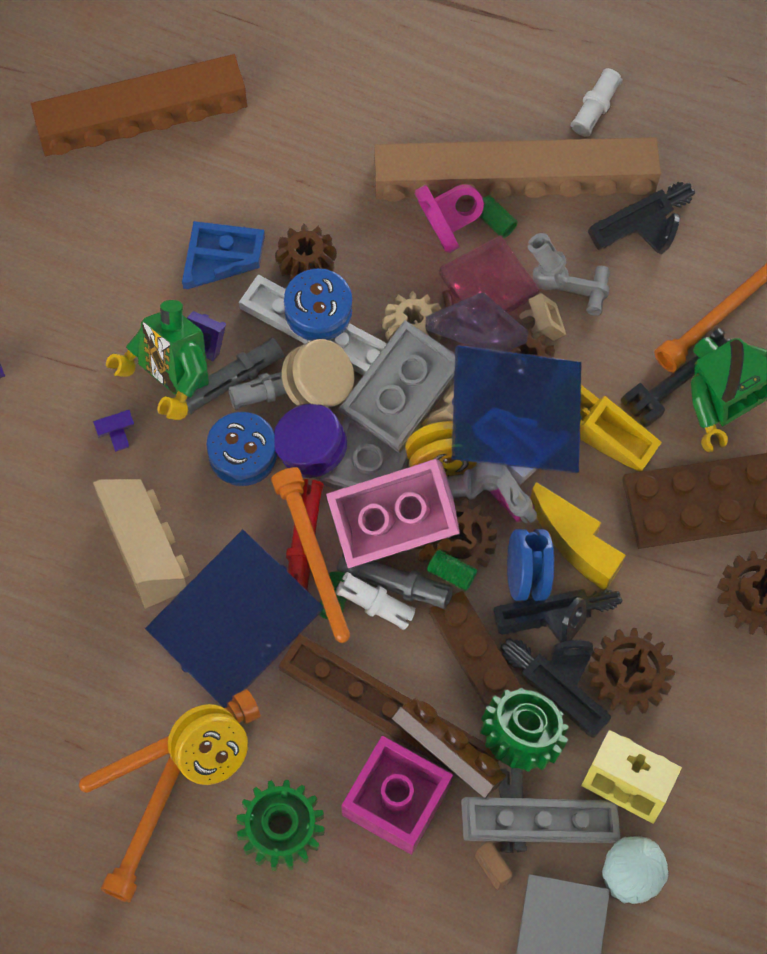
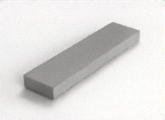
(540, 820)

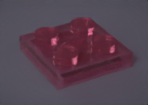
(490, 270)

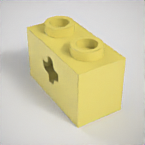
(631, 776)

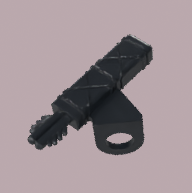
(646, 218)
(560, 612)
(559, 680)

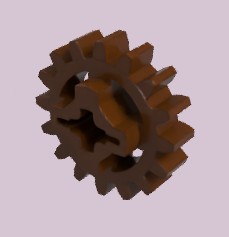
(467, 547)
(745, 592)
(644, 678)

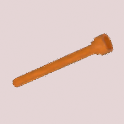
(673, 352)
(289, 485)
(242, 707)
(121, 881)

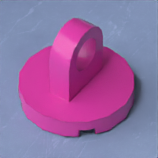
(443, 214)

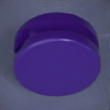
(310, 440)

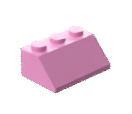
(394, 513)

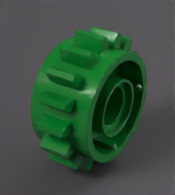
(524, 729)
(280, 847)

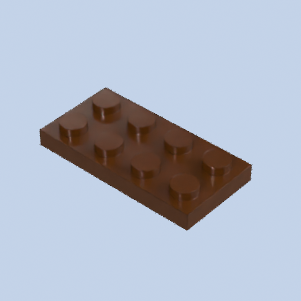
(698, 500)

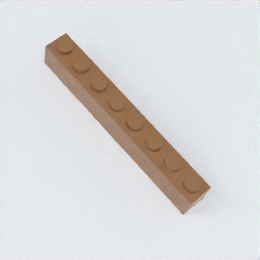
(519, 167)

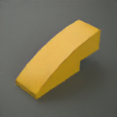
(615, 432)
(575, 537)

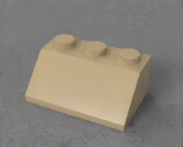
(142, 539)

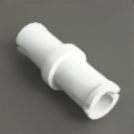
(596, 102)
(375, 601)

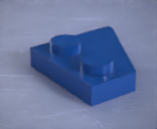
(221, 252)

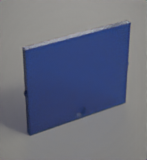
(516, 410)
(234, 618)

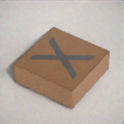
(493, 865)

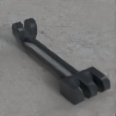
(650, 399)

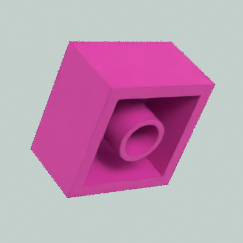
(396, 795)

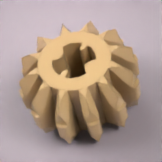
(410, 310)

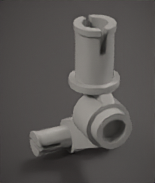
(553, 274)
(492, 477)

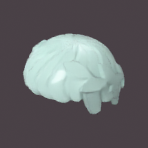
(635, 869)

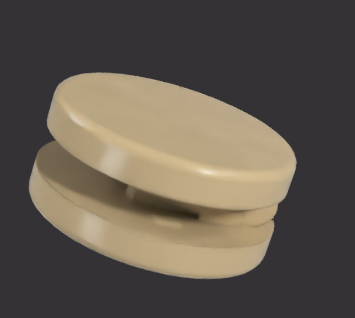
(318, 374)

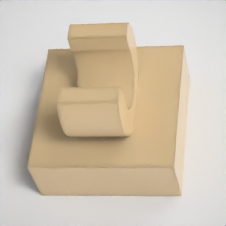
(546, 318)

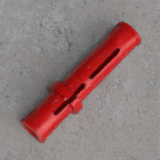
(298, 564)

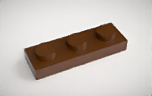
(474, 648)
(450, 746)

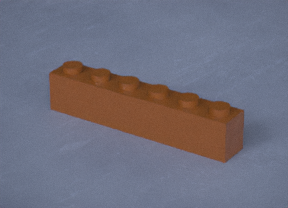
(139, 105)

